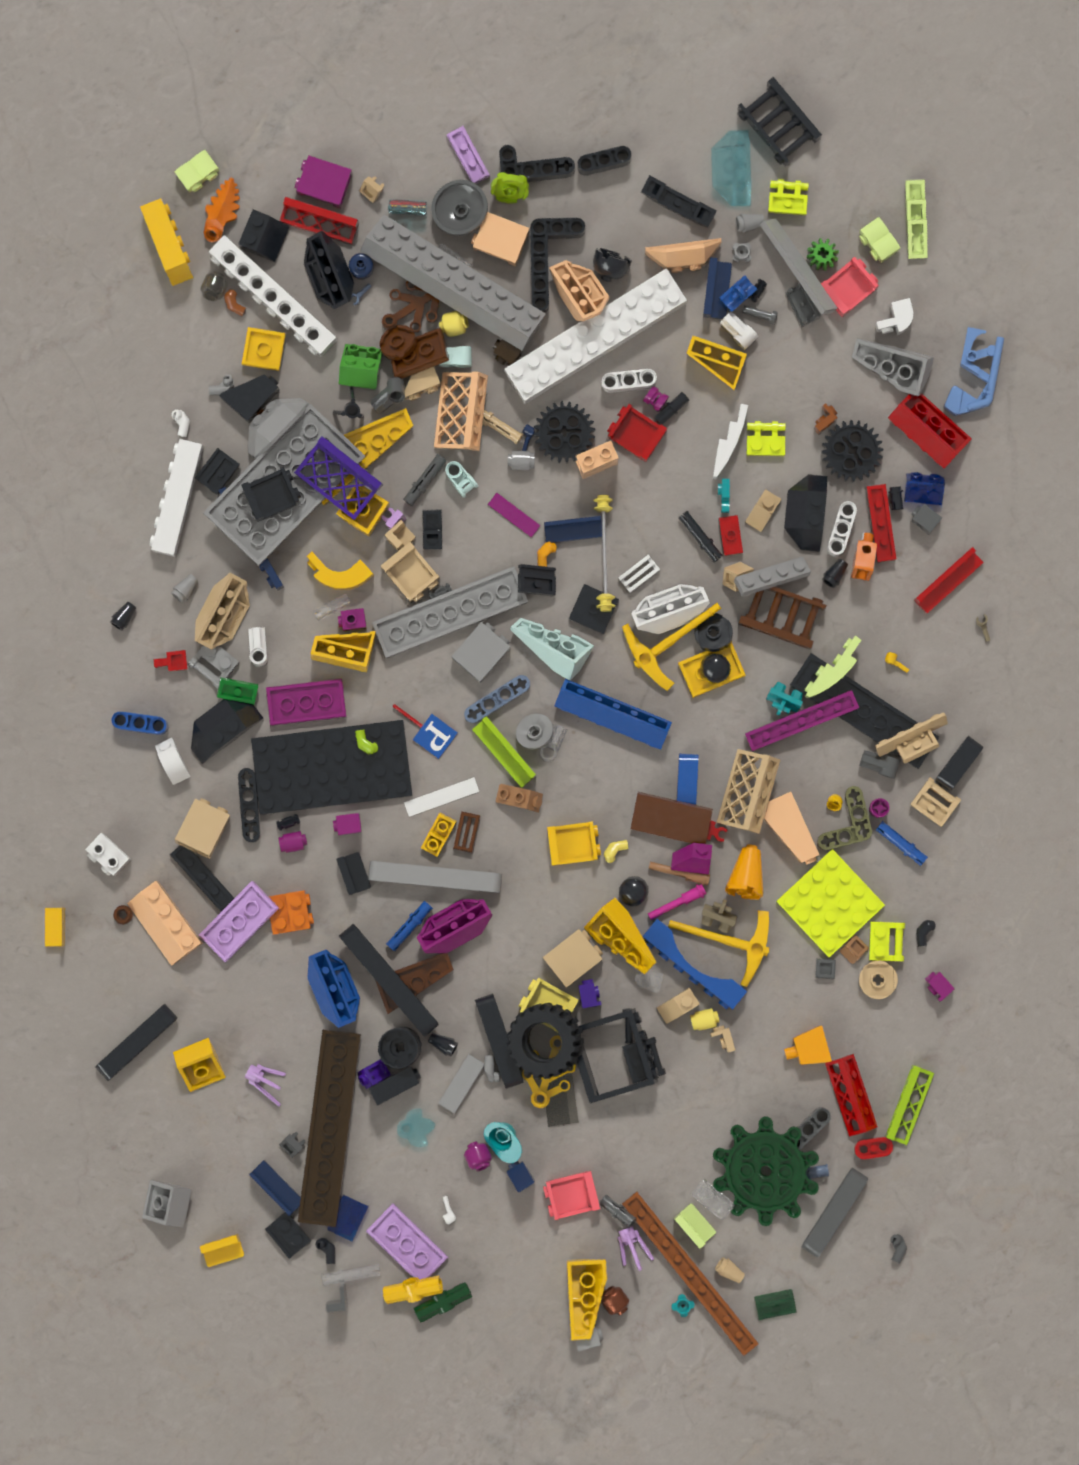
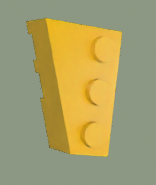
(718, 359)

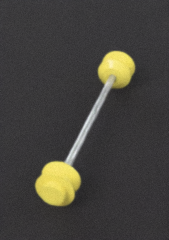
(603, 507)

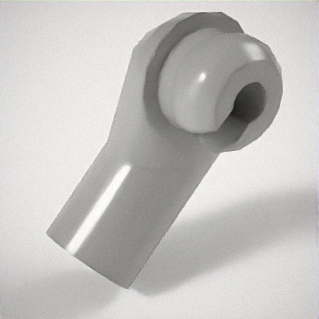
(225, 385)
(489, 1069)

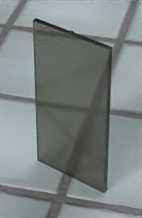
(562, 1106)

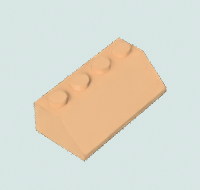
(164, 922)

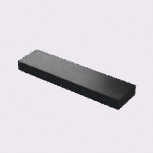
(202, 877)

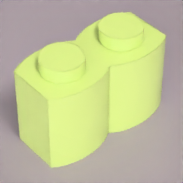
(197, 171)
(879, 240)

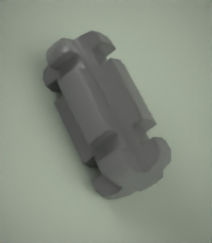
(440, 590)

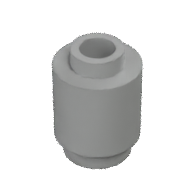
(521, 460)

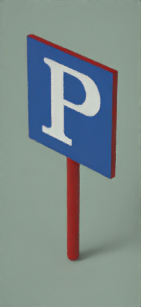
(433, 735)

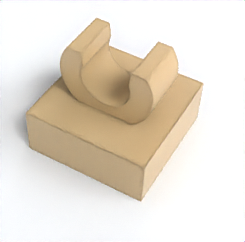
(371, 189)

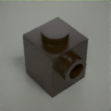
(506, 352)

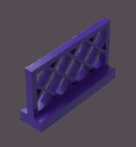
(352, 468)

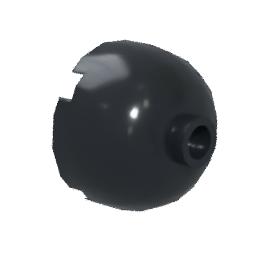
(610, 264)

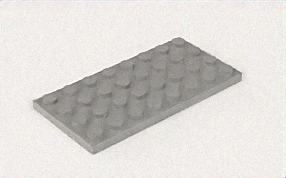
(232, 511)

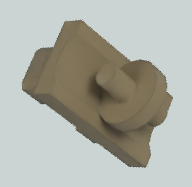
(720, 913)

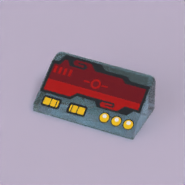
(407, 207)

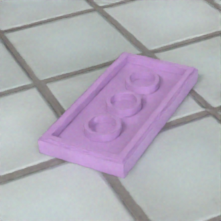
(239, 921)
(406, 1243)

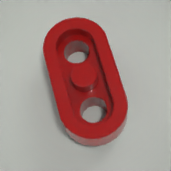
(873, 1149)

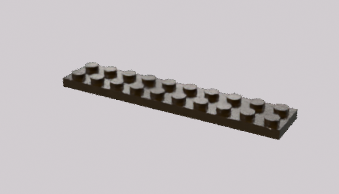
(329, 1128)

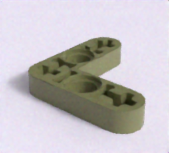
(852, 830)

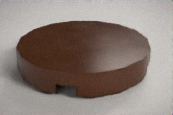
(398, 342)

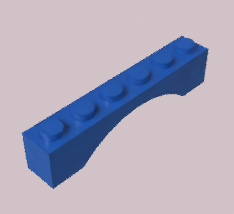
(725, 989)

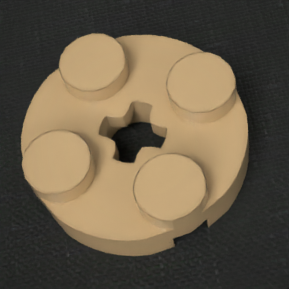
(886, 972)

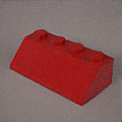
(929, 428)

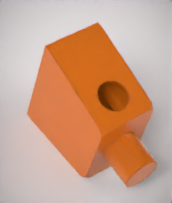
(864, 558)

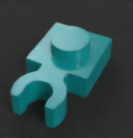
(724, 491)

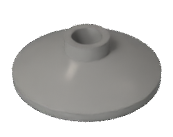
(529, 726)

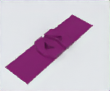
(513, 514)

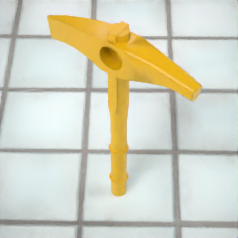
(647, 658)
(755, 948)

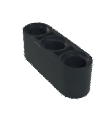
(611, 154)
(959, 763)

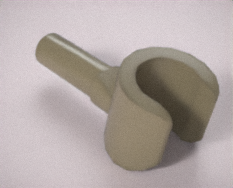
(983, 626)

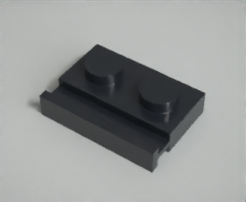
(217, 471)
(536, 580)
(288, 1234)

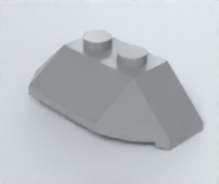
(273, 423)

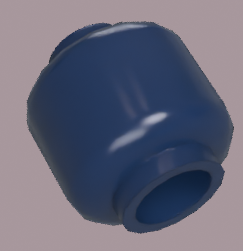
(361, 272)

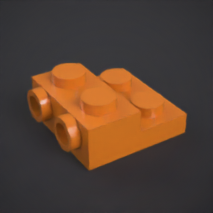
(292, 912)

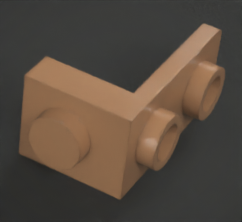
(519, 797)

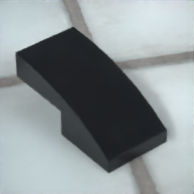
(432, 529)

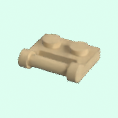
(931, 807)

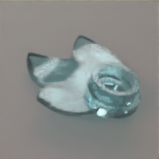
(418, 1128)

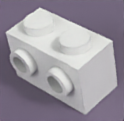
(107, 854)

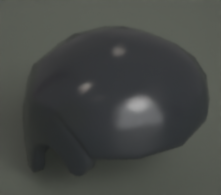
(715, 667)
(633, 891)

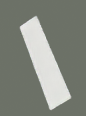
(441, 797)

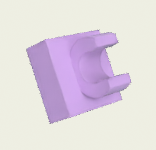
(394, 519)

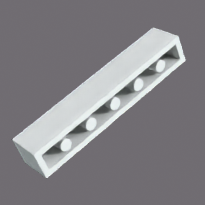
(177, 497)

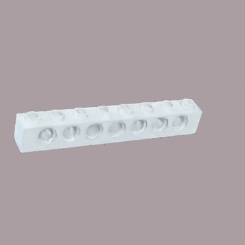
(224, 248)

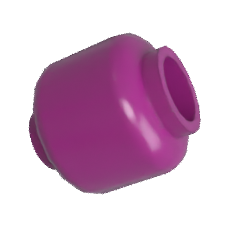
(477, 1156)

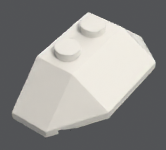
(670, 608)

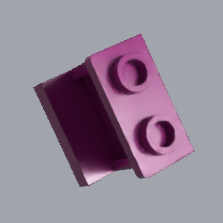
(323, 181)

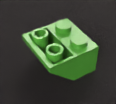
(360, 366)

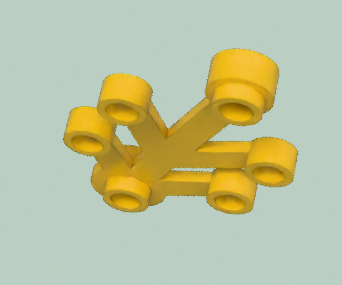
(545, 1082)

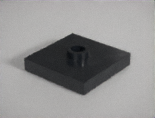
(587, 613)

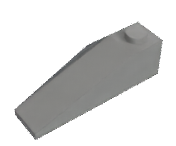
(900, 367)

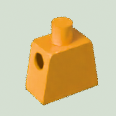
(809, 1047)

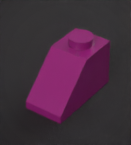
(692, 858)

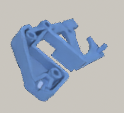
(959, 401)

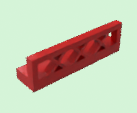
(317, 212)
(948, 580)
(855, 1094)

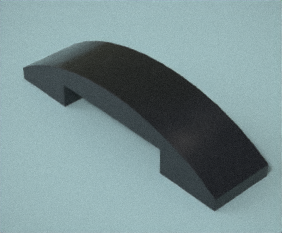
(677, 202)

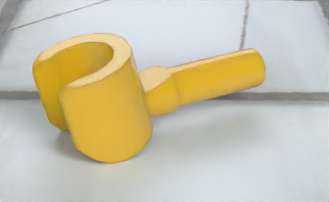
(891, 659)

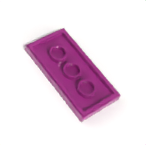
(306, 702)

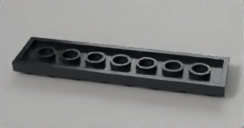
(873, 717)

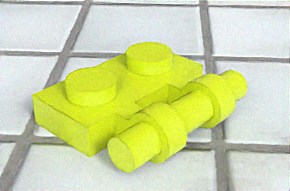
(788, 203)
(766, 445)

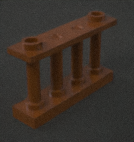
(785, 632)

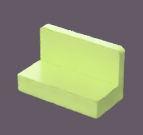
(695, 1225)

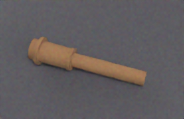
(694, 877)

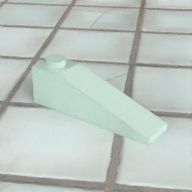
(560, 652)

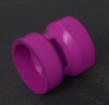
(652, 395)
(881, 806)

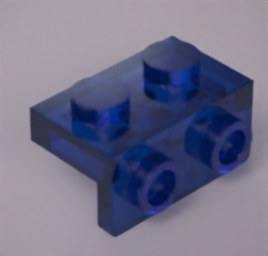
(924, 488)

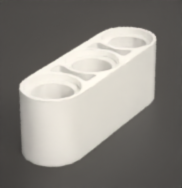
(638, 383)
(843, 519)

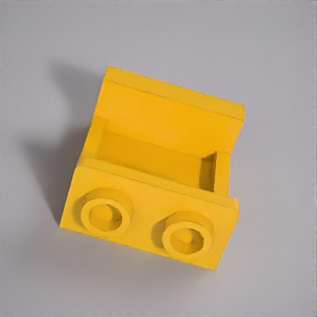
(573, 843)

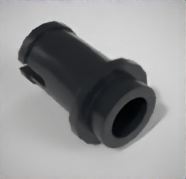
(896, 498)

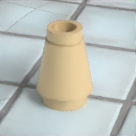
(729, 1270)

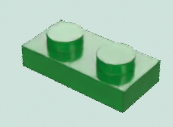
(237, 690)

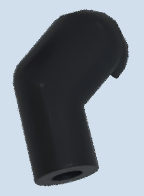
(921, 932)
(328, 1248)

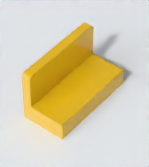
(54, 926)
(222, 1250)

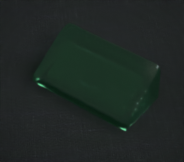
(775, 1304)

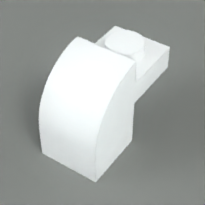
(902, 317)
(172, 761)

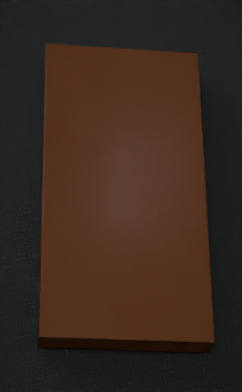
(671, 818)

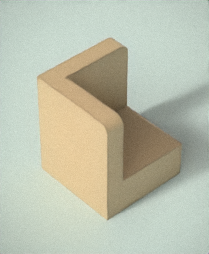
(399, 535)
(733, 571)

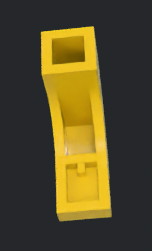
(344, 580)

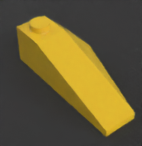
(617, 930)

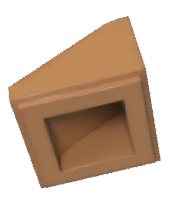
(854, 949)

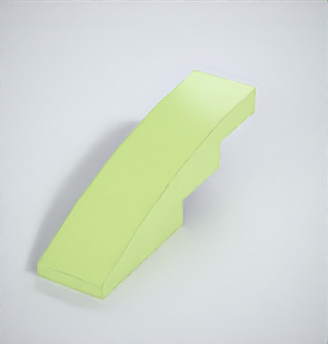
(916, 218)

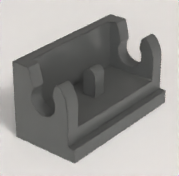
(802, 305)

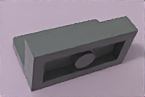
(338, 1305)

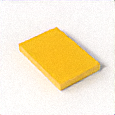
(697, 682)

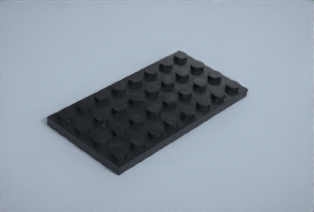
(329, 767)

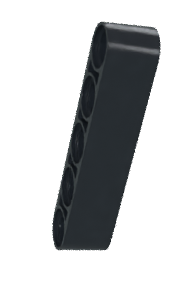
(498, 1040)
(136, 1042)

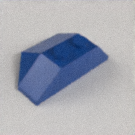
(333, 988)

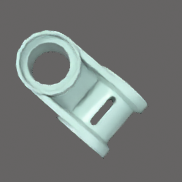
(459, 357)
(461, 479)

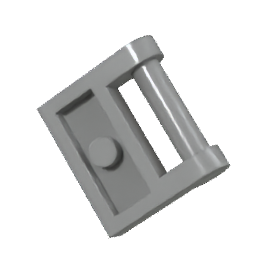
(218, 658)

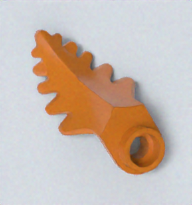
(221, 210)

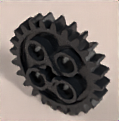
(563, 414)
(867, 442)

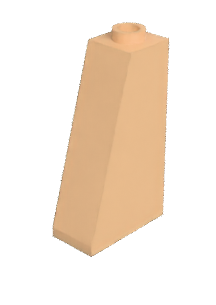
(788, 824)

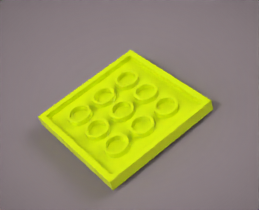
(830, 903)

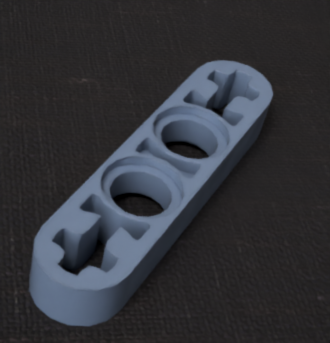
(495, 696)

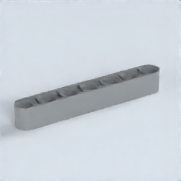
(435, 876)

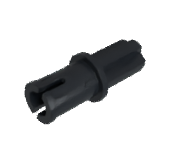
(672, 408)

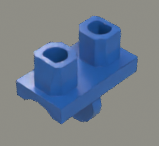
(738, 293)

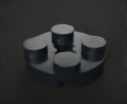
(718, 642)

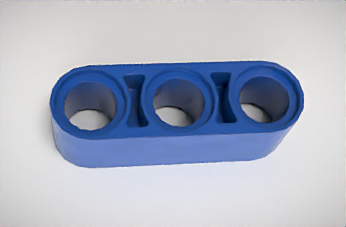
(147, 728)
(687, 778)

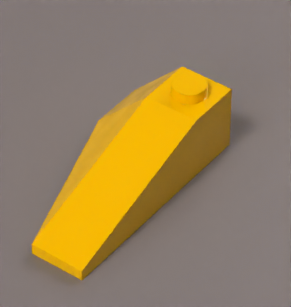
(585, 1288)

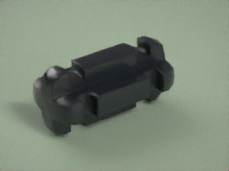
(760, 288)
(288, 822)

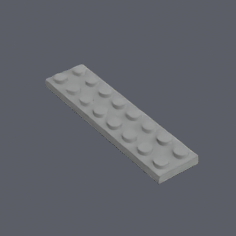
(449, 612)

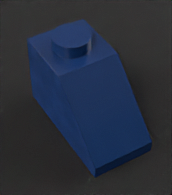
(520, 1175)

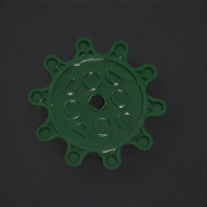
(759, 1191)

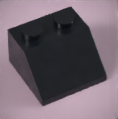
(263, 235)

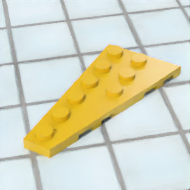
(376, 439)

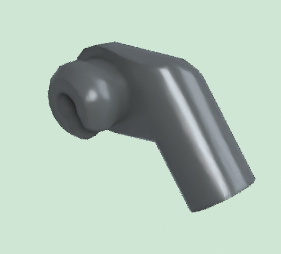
(900, 1247)

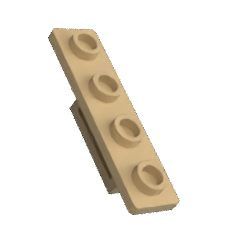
(915, 740)

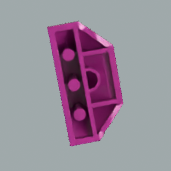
(454, 926)

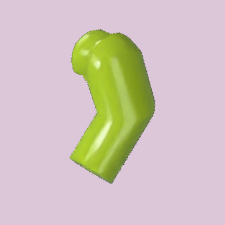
(364, 744)

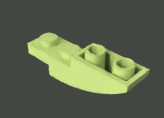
(831, 675)

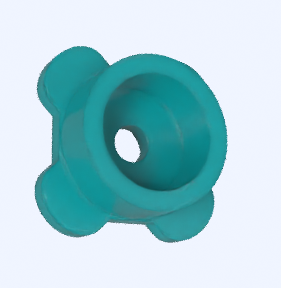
(682, 1300)

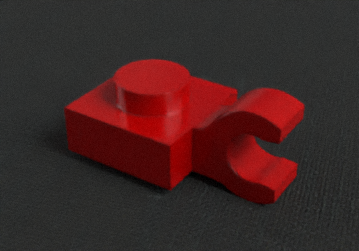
(175, 661)

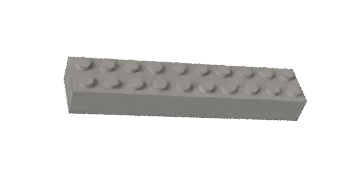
(452, 282)

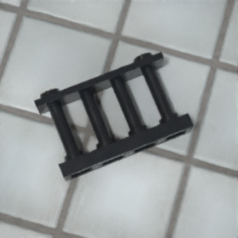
(786, 104)

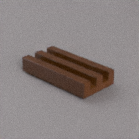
(470, 816)

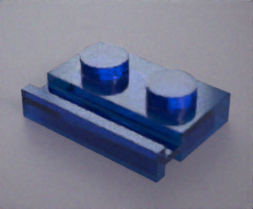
(349, 1217)

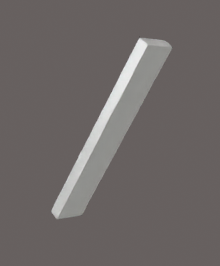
(798, 266)

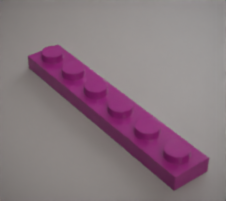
(802, 720)

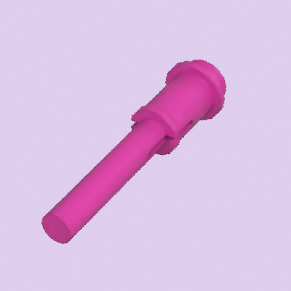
(686, 898)

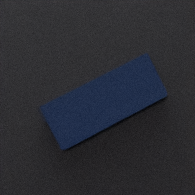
(717, 284)
(573, 529)
(276, 1187)

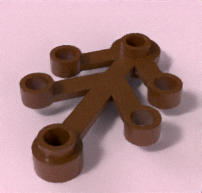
(416, 303)

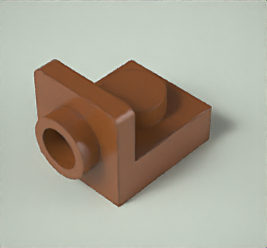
(824, 422)

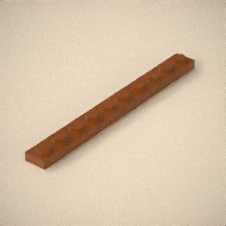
(690, 1273)

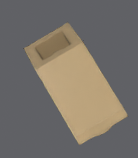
(422, 382)

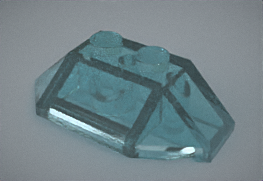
(732, 168)

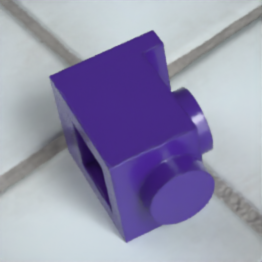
(589, 994)

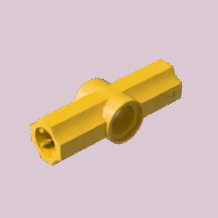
(412, 1289)

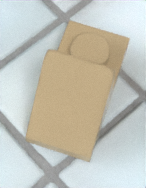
(763, 510)

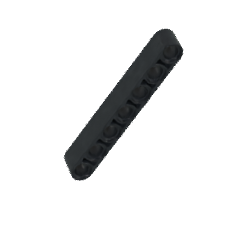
(389, 980)

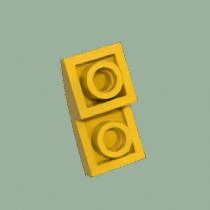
(438, 834)

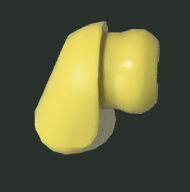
(613, 848)

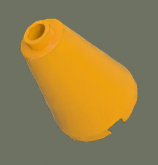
(747, 875)

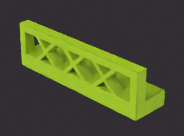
(504, 752)
(904, 1098)

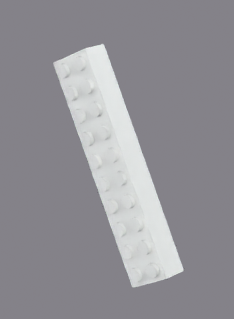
(595, 336)

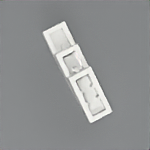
(726, 447)

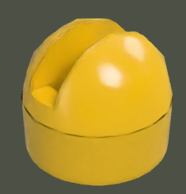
(834, 802)

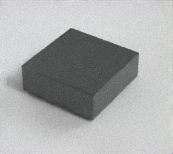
(825, 968)

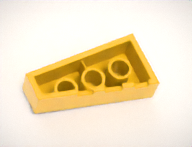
(166, 241)

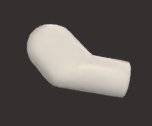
(183, 422)

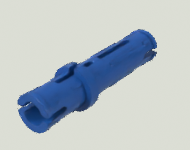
(900, 842)
(412, 922)

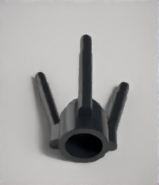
(351, 408)

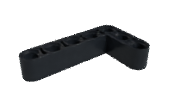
(536, 257)

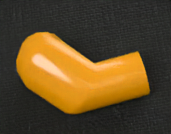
(544, 551)

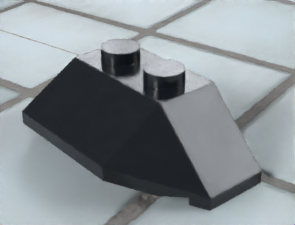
(328, 270)
(806, 512)
(221, 727)

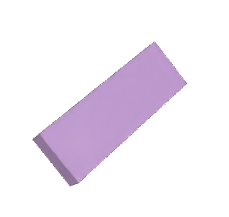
(468, 155)

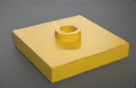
(263, 349)

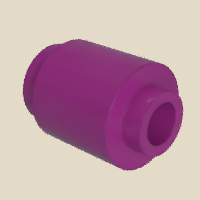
(292, 842)

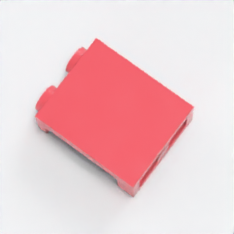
(850, 286)
(571, 1195)

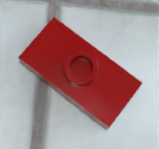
(730, 535)

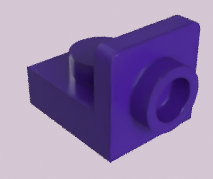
(373, 1074)

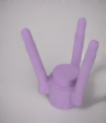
(255, 1075)
(628, 1237)

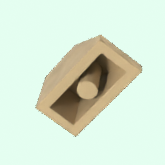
(678, 1005)

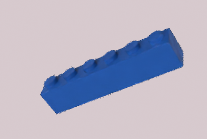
(613, 714)

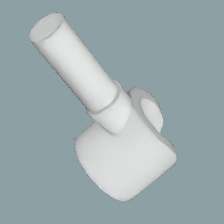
(450, 1216)

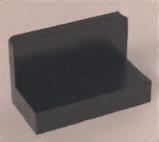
(353, 873)

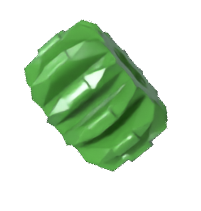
(815, 251)

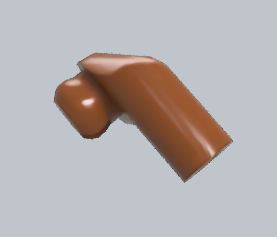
(231, 303)

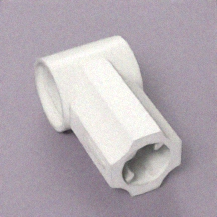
(741, 333)
(257, 644)

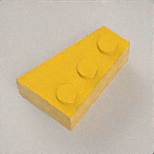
(344, 650)

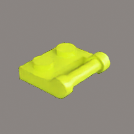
(880, 941)

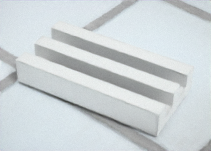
(651, 564)

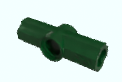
(442, 1302)

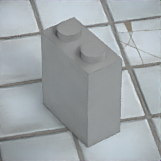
(481, 651)

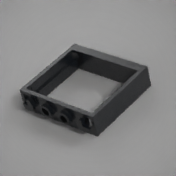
(645, 1054)

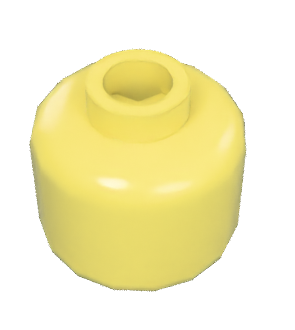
(454, 323)

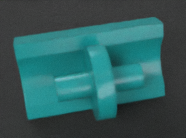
(783, 701)

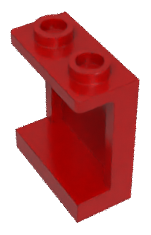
(636, 432)

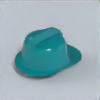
(503, 1141)

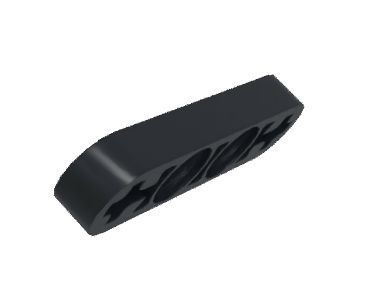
(246, 805)

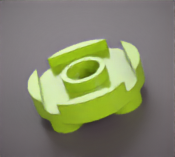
(509, 187)

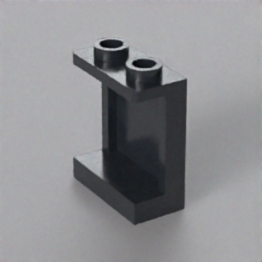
(271, 494)

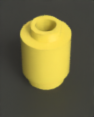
(704, 1019)

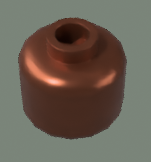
(615, 1300)

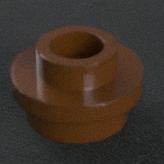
(118, 910)

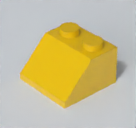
(199, 1064)

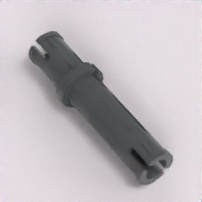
(424, 480)

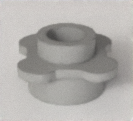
(741, 247)

